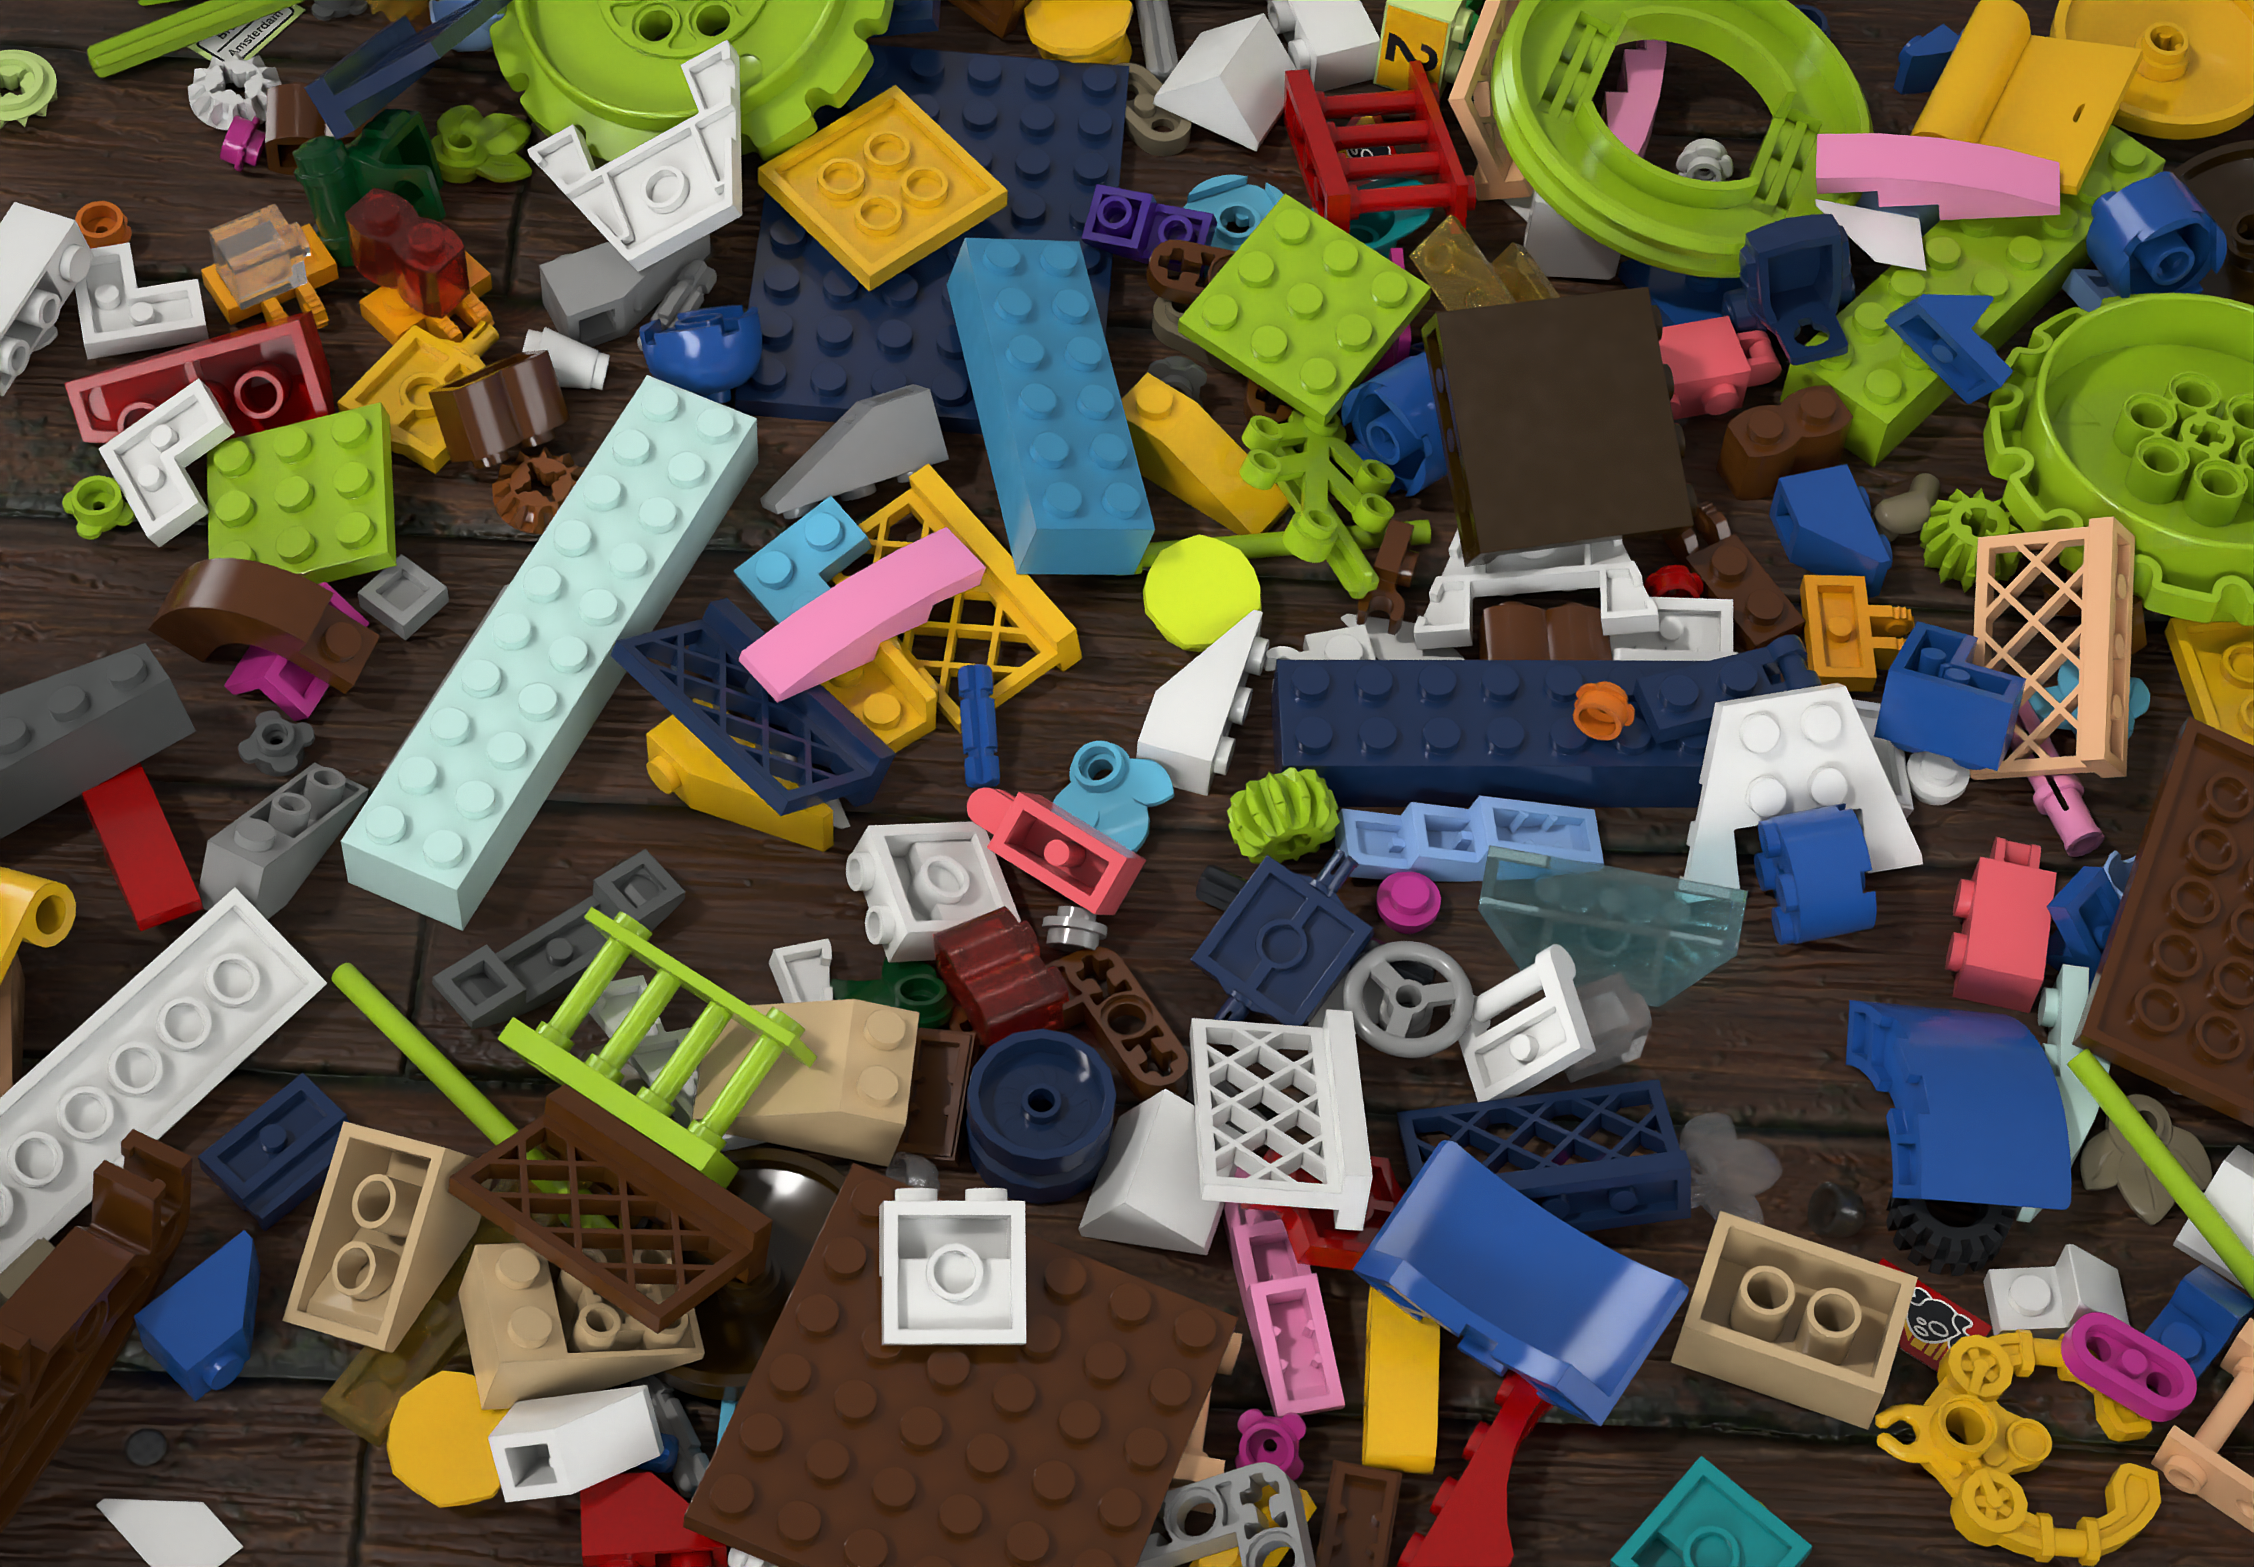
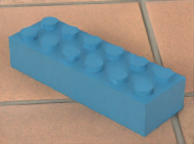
(1049, 408)

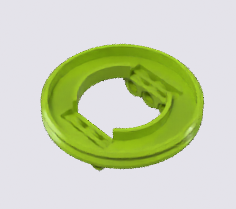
(1681, 224)

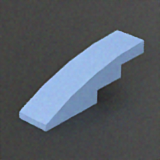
(1454, 841)

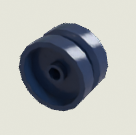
(1040, 1115)

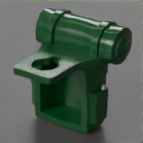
(387, 155)

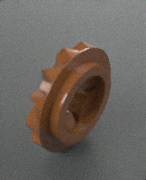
(526, 508)

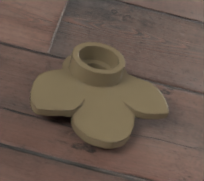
(2112, 1161)

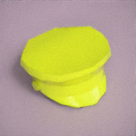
(1199, 591)

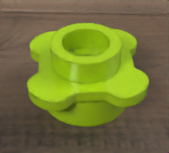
(92, 494)

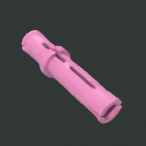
(2074, 825)

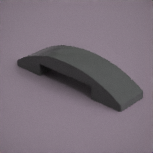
(552, 958)

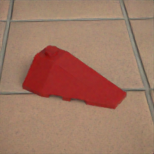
(257, 374)

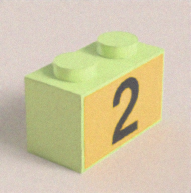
(1425, 33)

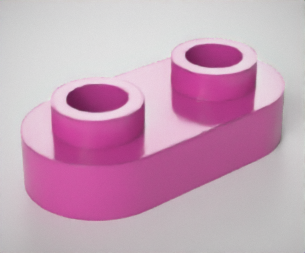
(2126, 1365)

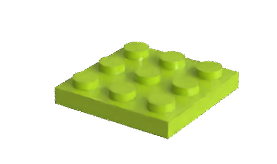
(1304, 309)
(307, 496)

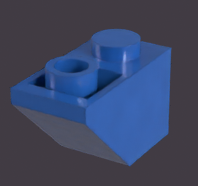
(1830, 527)

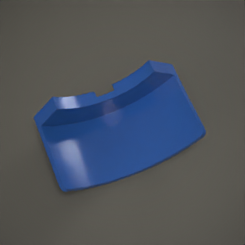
(1970, 1102)
(1519, 1285)

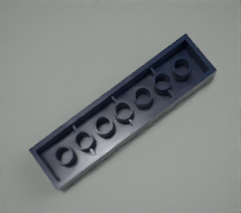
(1475, 729)

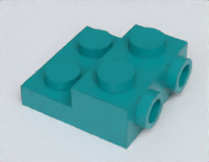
(1711, 1525)

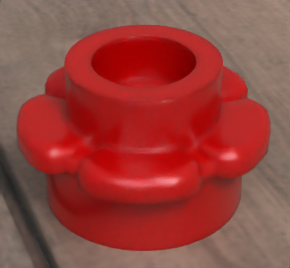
(1674, 582)

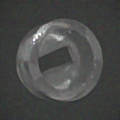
(913, 1171)

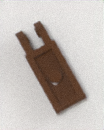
(1733, 573)

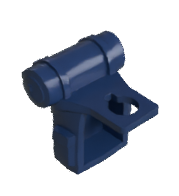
(1792, 278)

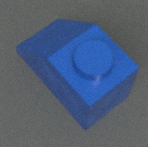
(206, 1319)

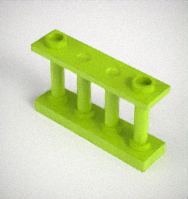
(651, 1108)

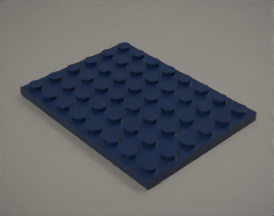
(1038, 130)

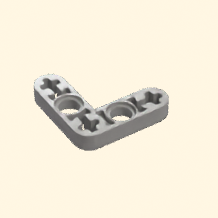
(1236, 1521)

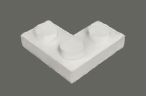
(129, 319)
(153, 456)

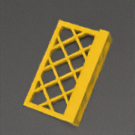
(1014, 595)

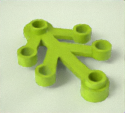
(1313, 529)

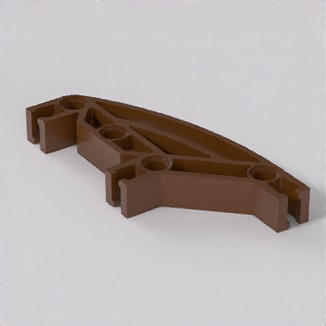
(81, 1307)

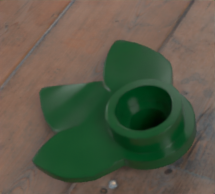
(903, 986)

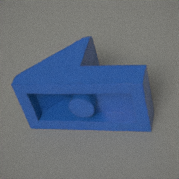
(1943, 337)
(2083, 919)
(2201, 1318)

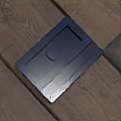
(277, 1152)

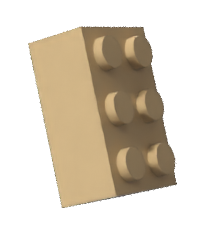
(1795, 1320)

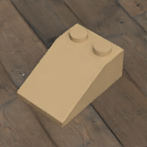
(842, 1105)
(380, 1237)

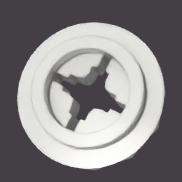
(219, 106)

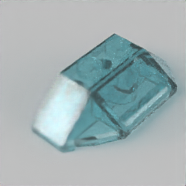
(1611, 920)

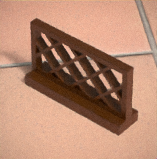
(642, 1183)

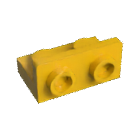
(889, 696)

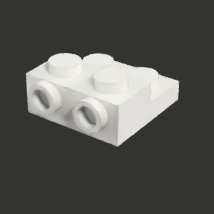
(924, 882)
(953, 1268)

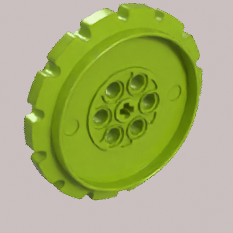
(620, 88)
(2143, 423)

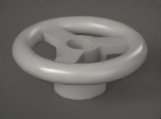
(1400, 1026)

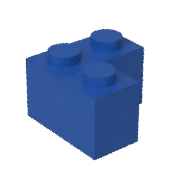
(1946, 703)

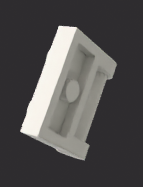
(1532, 1042)

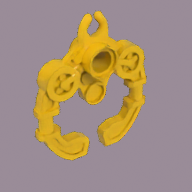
(1986, 1500)

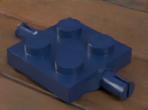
(1284, 943)

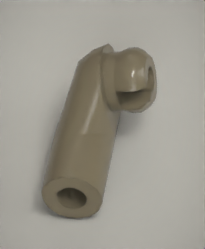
(1908, 510)

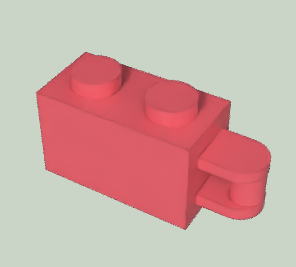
(1715, 365)
(1056, 848)
(2004, 928)

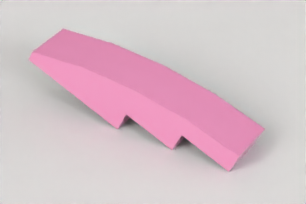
(1634, 106)
(1957, 175)
(859, 613)
(1282, 1313)

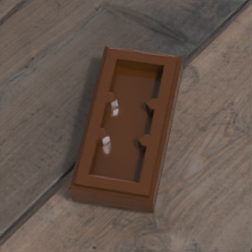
(939, 1095)
(1358, 1516)

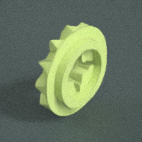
(36, 82)

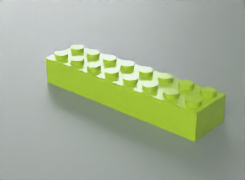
(2008, 258)

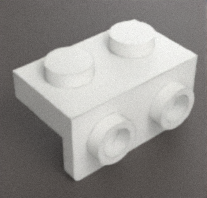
(1688, 632)

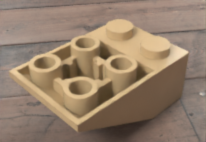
(552, 1336)

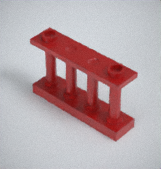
(1328, 172)

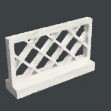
(1331, 1114)

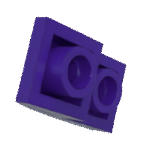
(1135, 224)

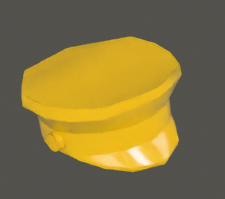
(1080, 30)
(442, 1441)

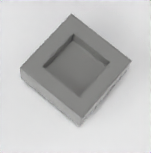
(403, 597)

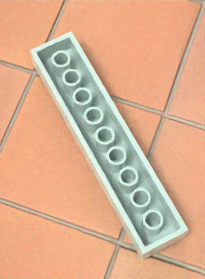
(543, 656)

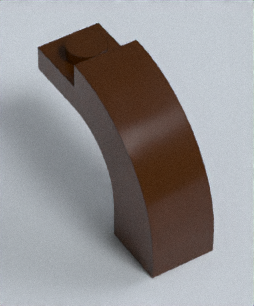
(265, 608)

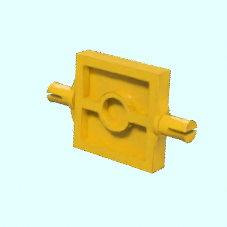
(402, 385)

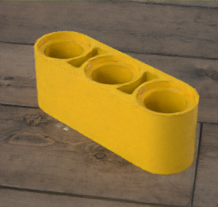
(1400, 1389)

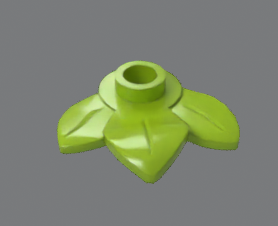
(480, 146)

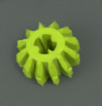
(1953, 535)
(1283, 815)

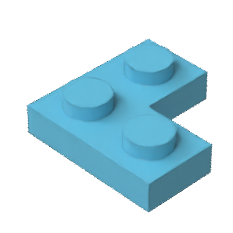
(802, 560)

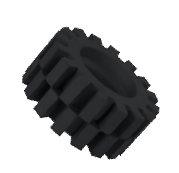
(1947, 1243)

